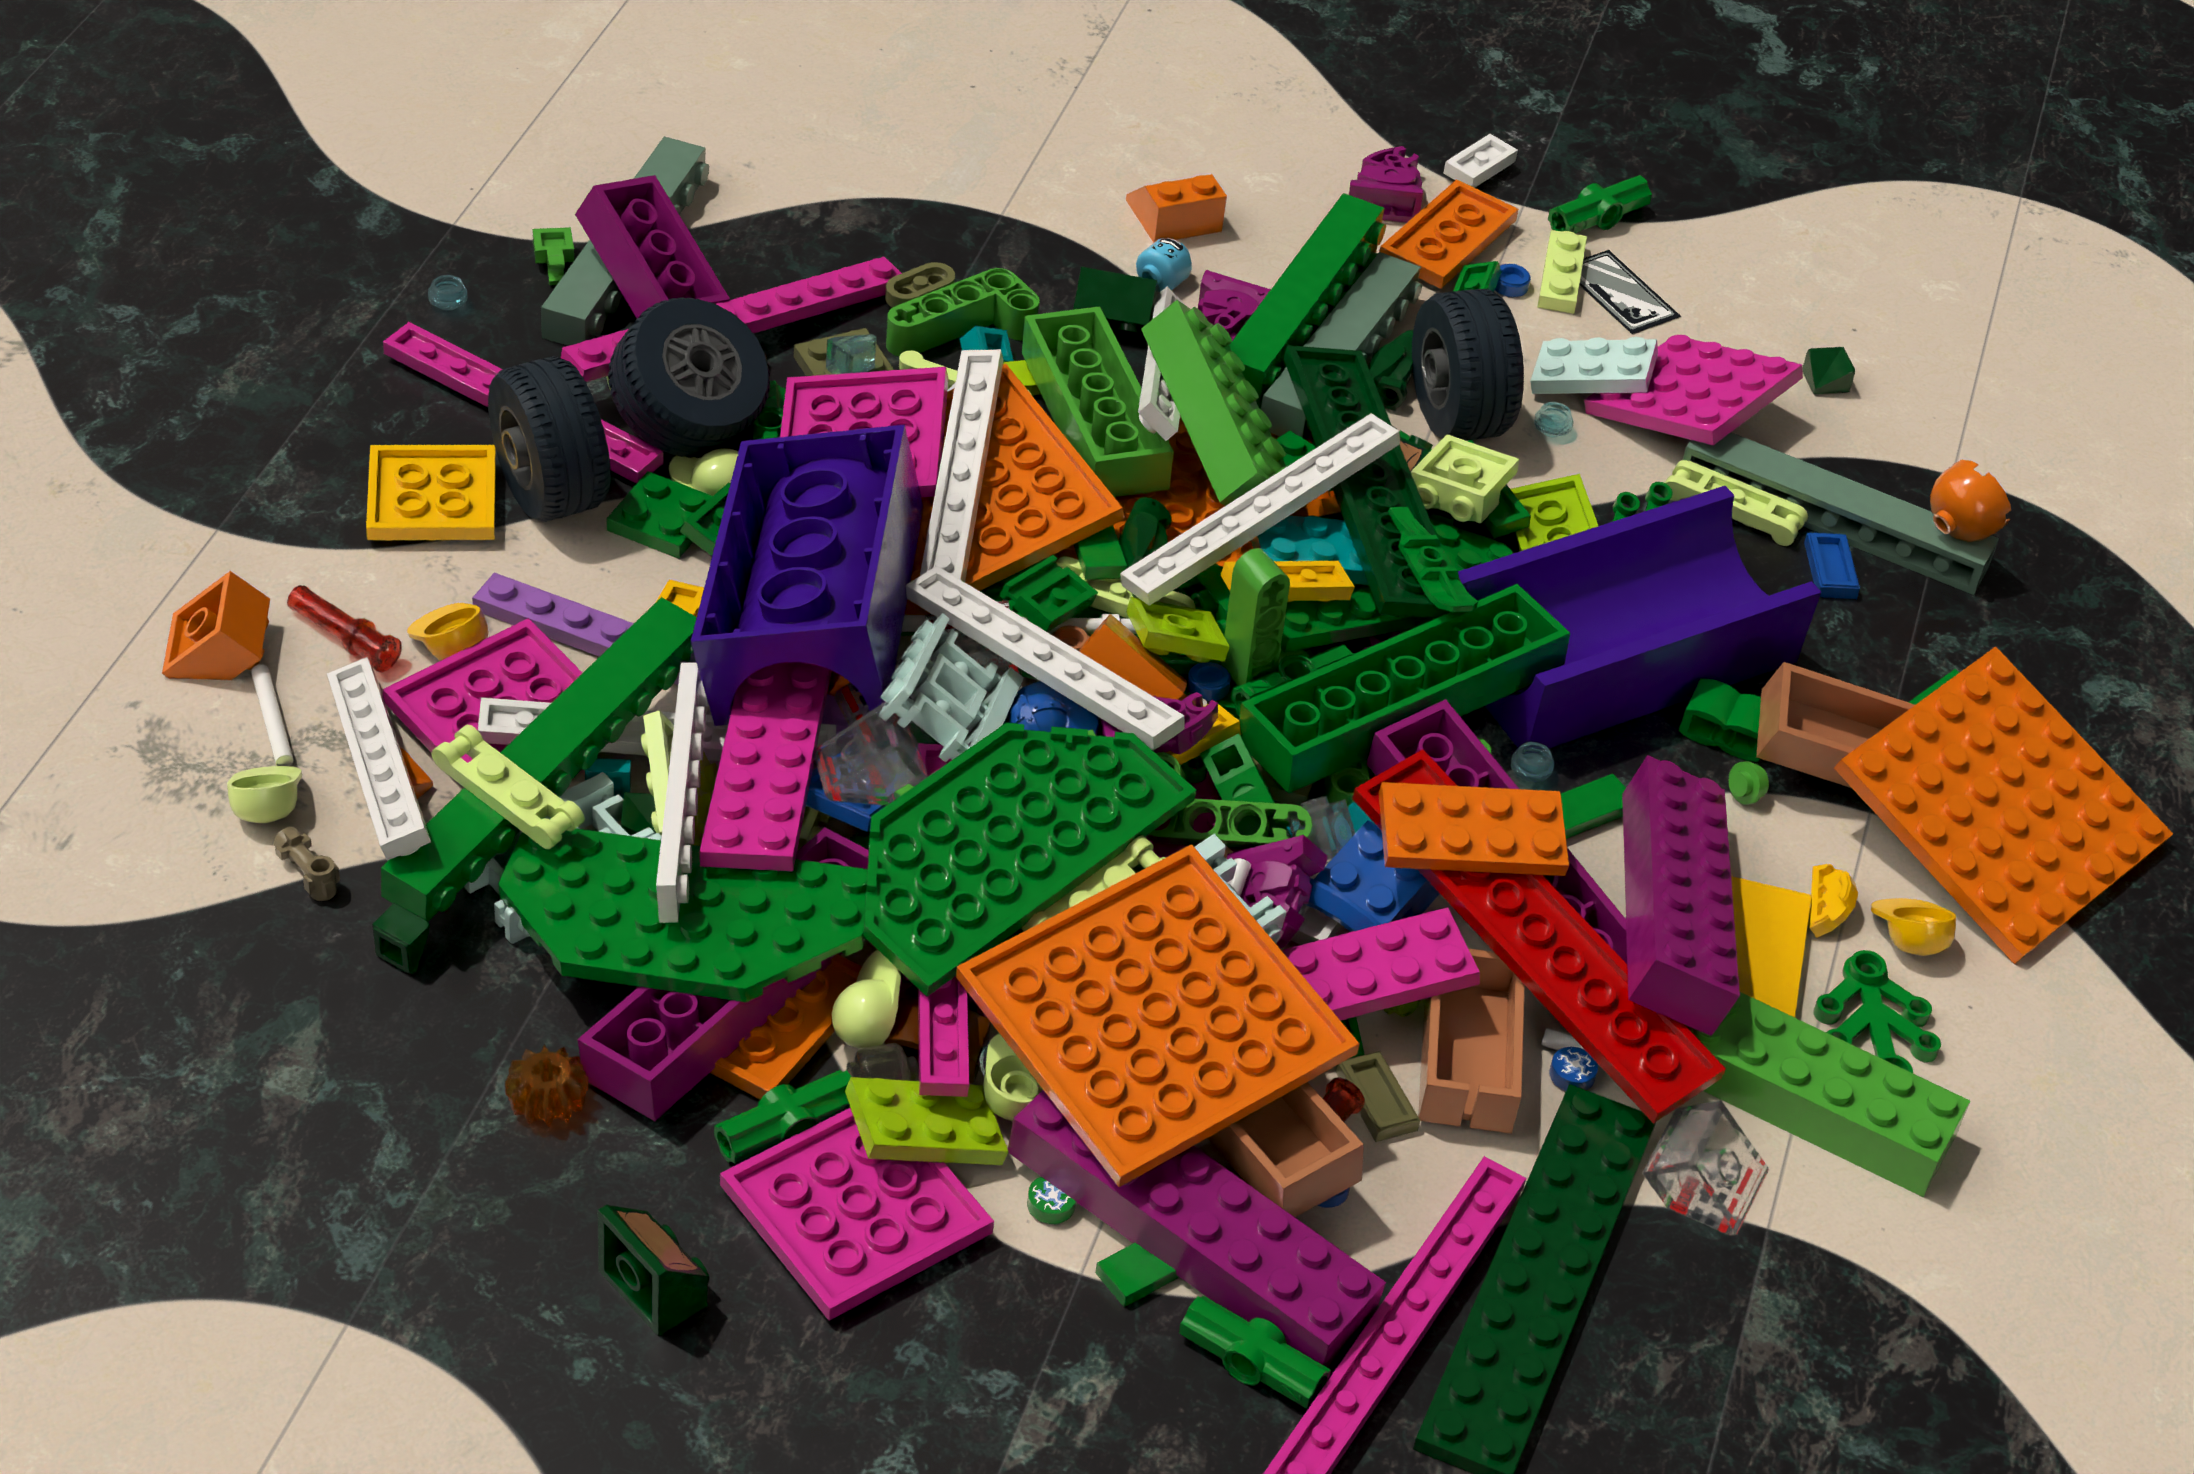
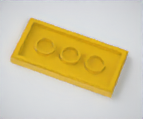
(1770, 941)

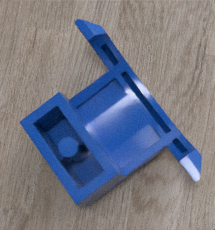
(1364, 892)

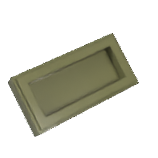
(1386, 1107)

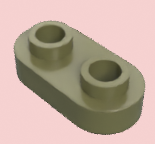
(918, 282)

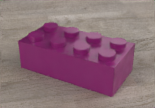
(646, 244)

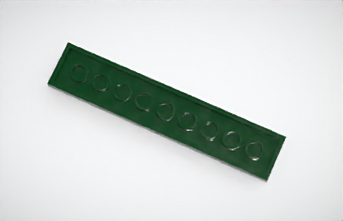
(1334, 395)
(1535, 1286)

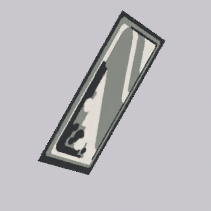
(1623, 293)

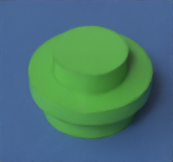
(1748, 782)

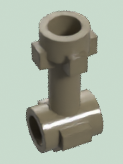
(319, 871)

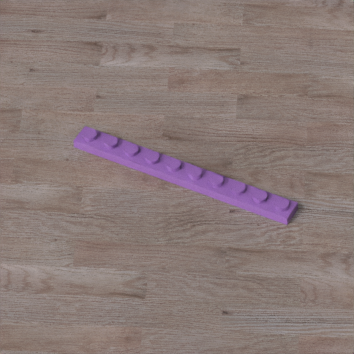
(574, 623)

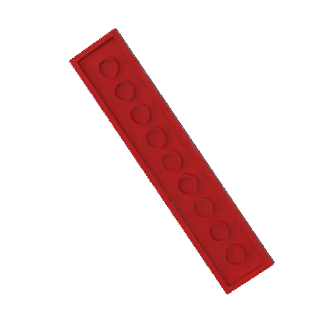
(1566, 968)

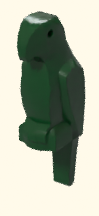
(1392, 370)
(1144, 530)

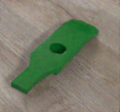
(1430, 564)

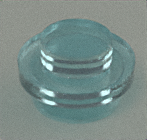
(447, 292)
(1554, 419)
(1532, 762)

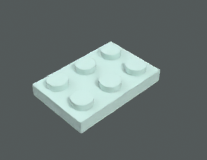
(1594, 366)

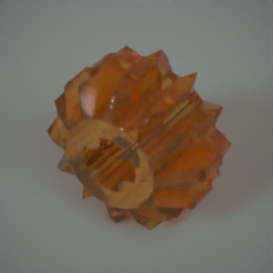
(546, 1085)

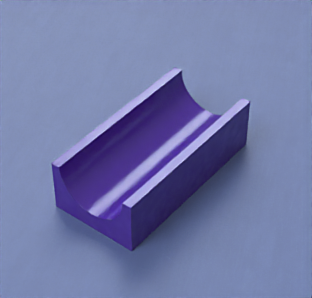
(811, 561)
(1647, 618)

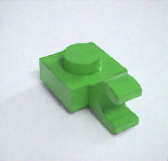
(554, 248)

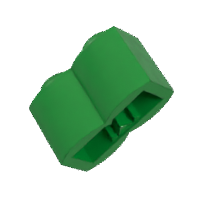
(1723, 719)

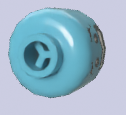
(1165, 262)

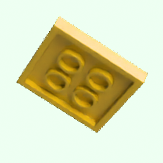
(431, 492)

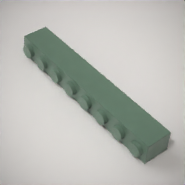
(587, 290)
(1355, 323)
(1842, 506)

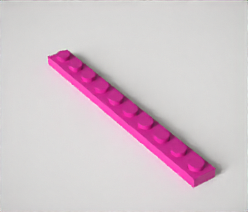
(764, 309)
(942, 1013)
(1399, 1323)

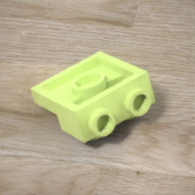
(1463, 478)

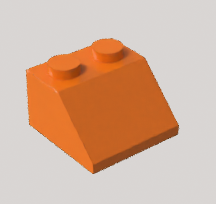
(1180, 207)
(218, 632)

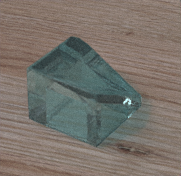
(851, 354)

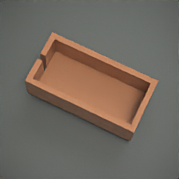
(1818, 720)
(1474, 1050)
(1293, 1151)

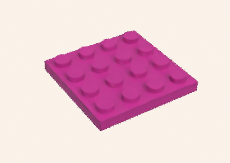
(1700, 390)
(872, 401)
(508, 665)
(851, 1220)

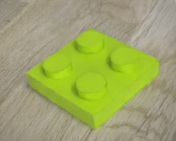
(1177, 629)

